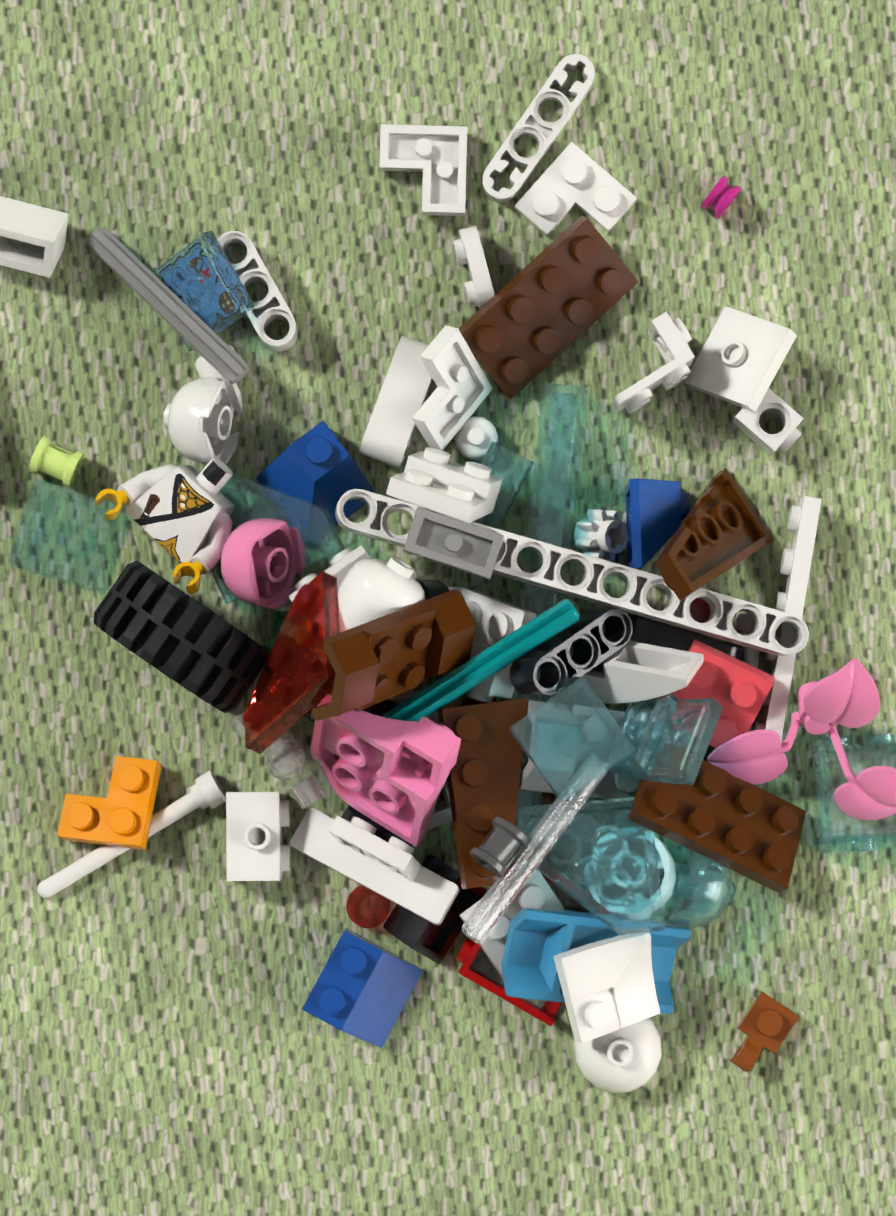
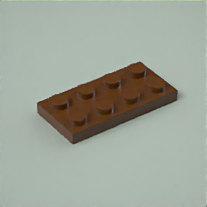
(546, 307)
(726, 823)

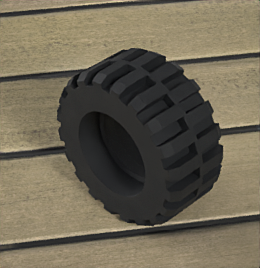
(180, 637)

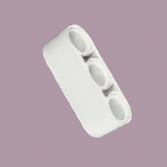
(273, 305)
(398, 401)

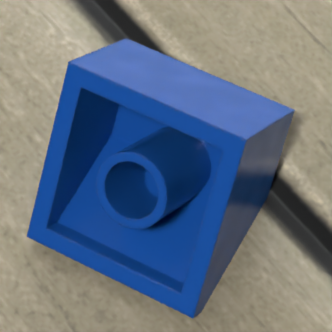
(362, 988)

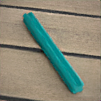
(486, 663)

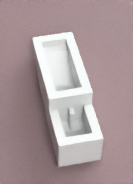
(643, 673)

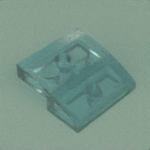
(668, 738)

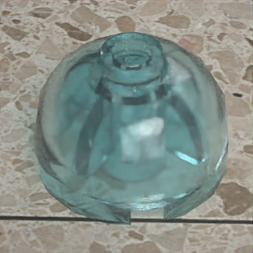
(700, 889)

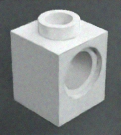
(749, 423)

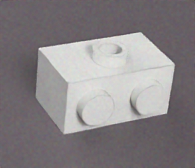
(31, 236)
(255, 836)

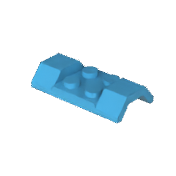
(541, 934)

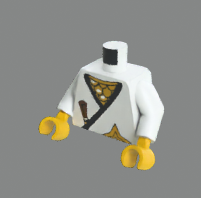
(180, 512)

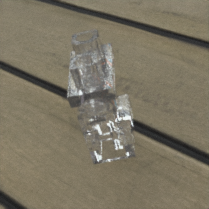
(288, 762)

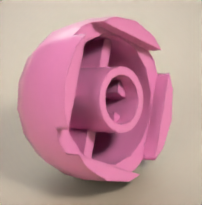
(263, 561)

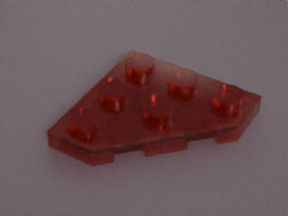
(297, 667)

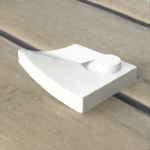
(608, 984)

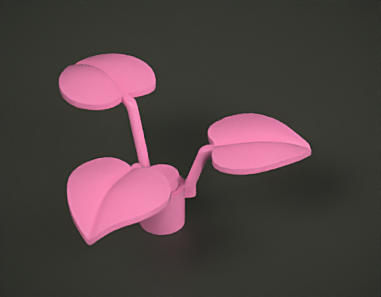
(841, 698)

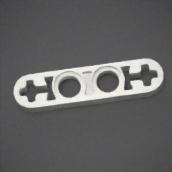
(535, 126)

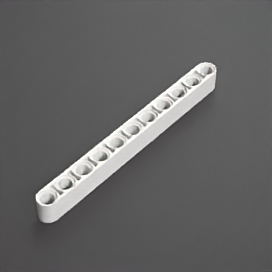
(591, 587)

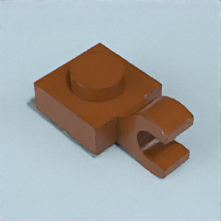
(765, 1026)

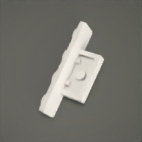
(374, 863)

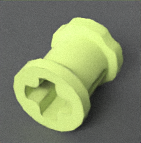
(56, 462)

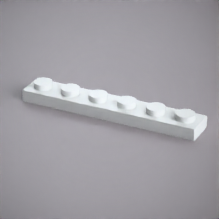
(796, 565)

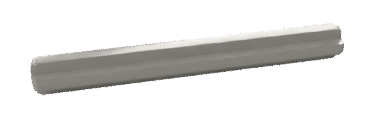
(168, 305)

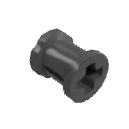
(498, 846)

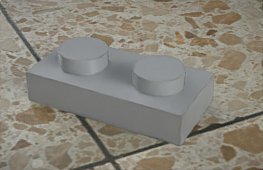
(453, 543)

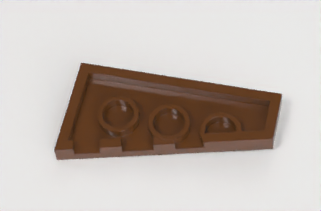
(712, 537)
(484, 777)

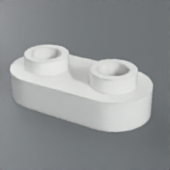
(470, 252)

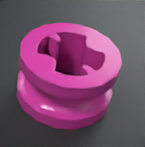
(721, 197)

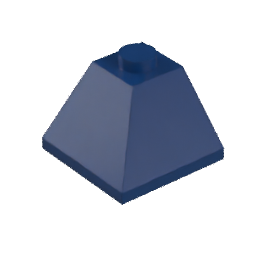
(317, 472)
(652, 516)

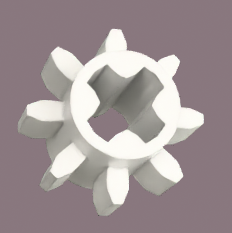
(601, 534)

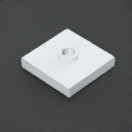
(740, 358)

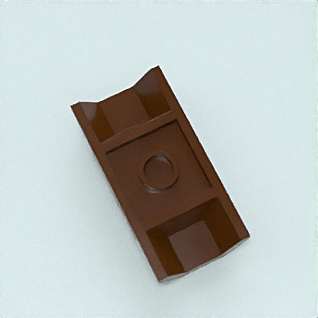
(397, 652)

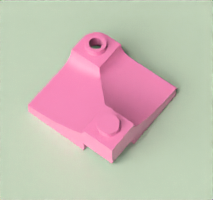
(386, 766)

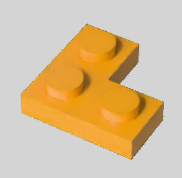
(120, 818)

